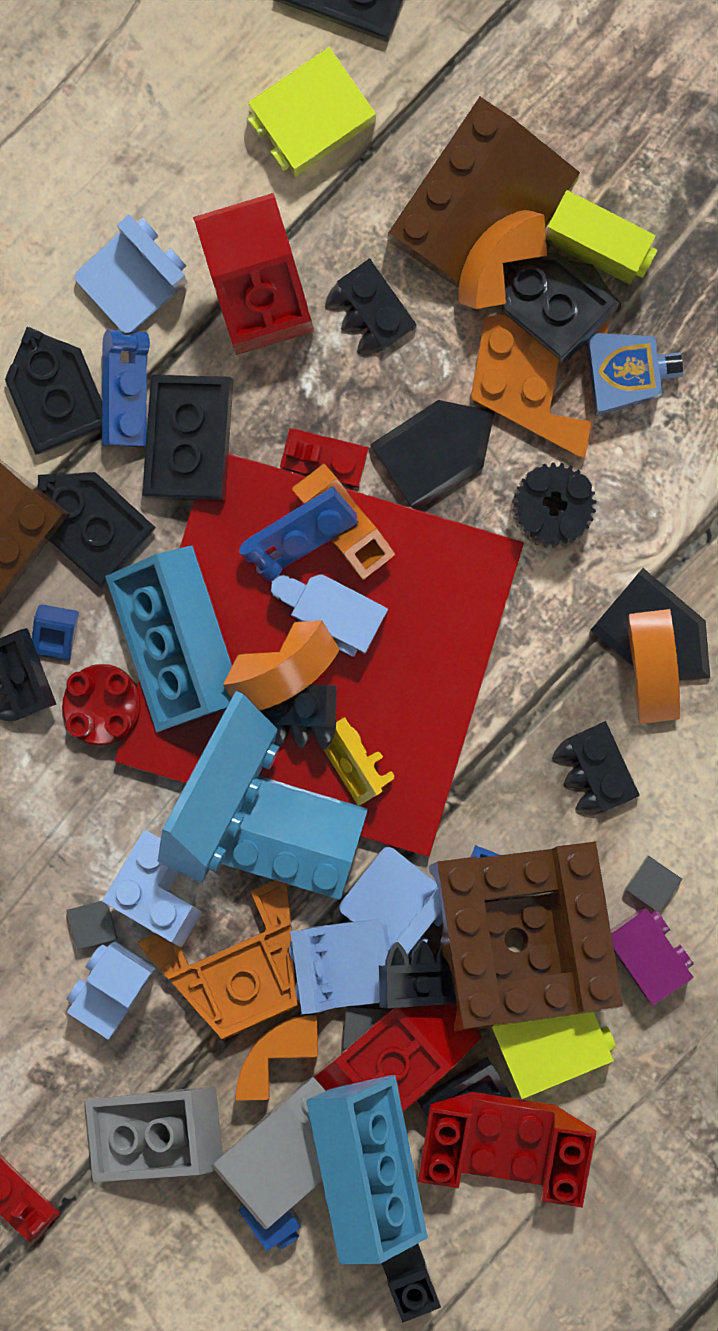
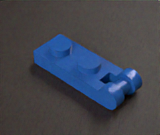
(124, 389)
(298, 533)

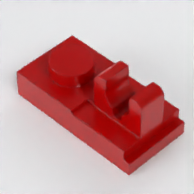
(308, 451)
(23, 1204)

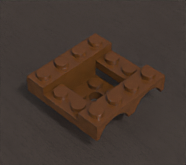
(566, 936)

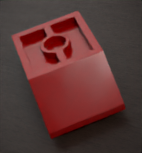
(254, 273)
(406, 1042)
(508, 1142)

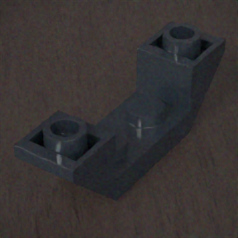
(411, 1284)

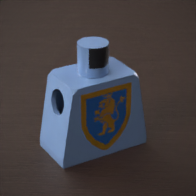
(627, 370)

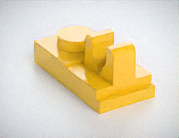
(353, 764)

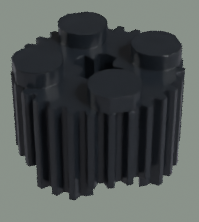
(573, 491)

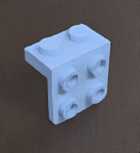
(132, 275)
(397, 894)
(339, 964)

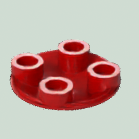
(100, 704)

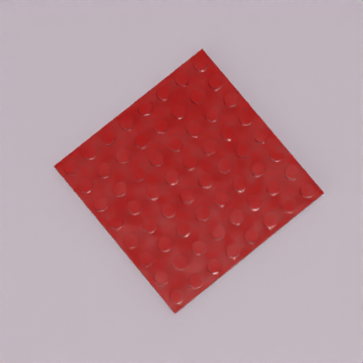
(410, 688)

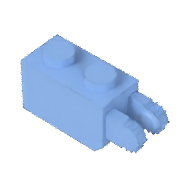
(346, 614)

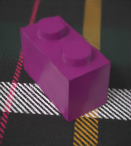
(650, 956)

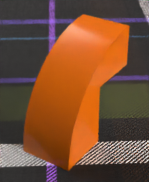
(507, 240)
(360, 544)
(654, 666)
(280, 675)
(287, 1039)

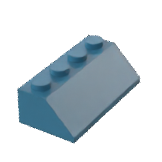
(172, 636)
(218, 789)
(297, 838)
(367, 1170)

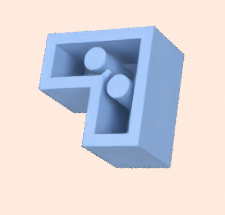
(143, 893)
(110, 988)

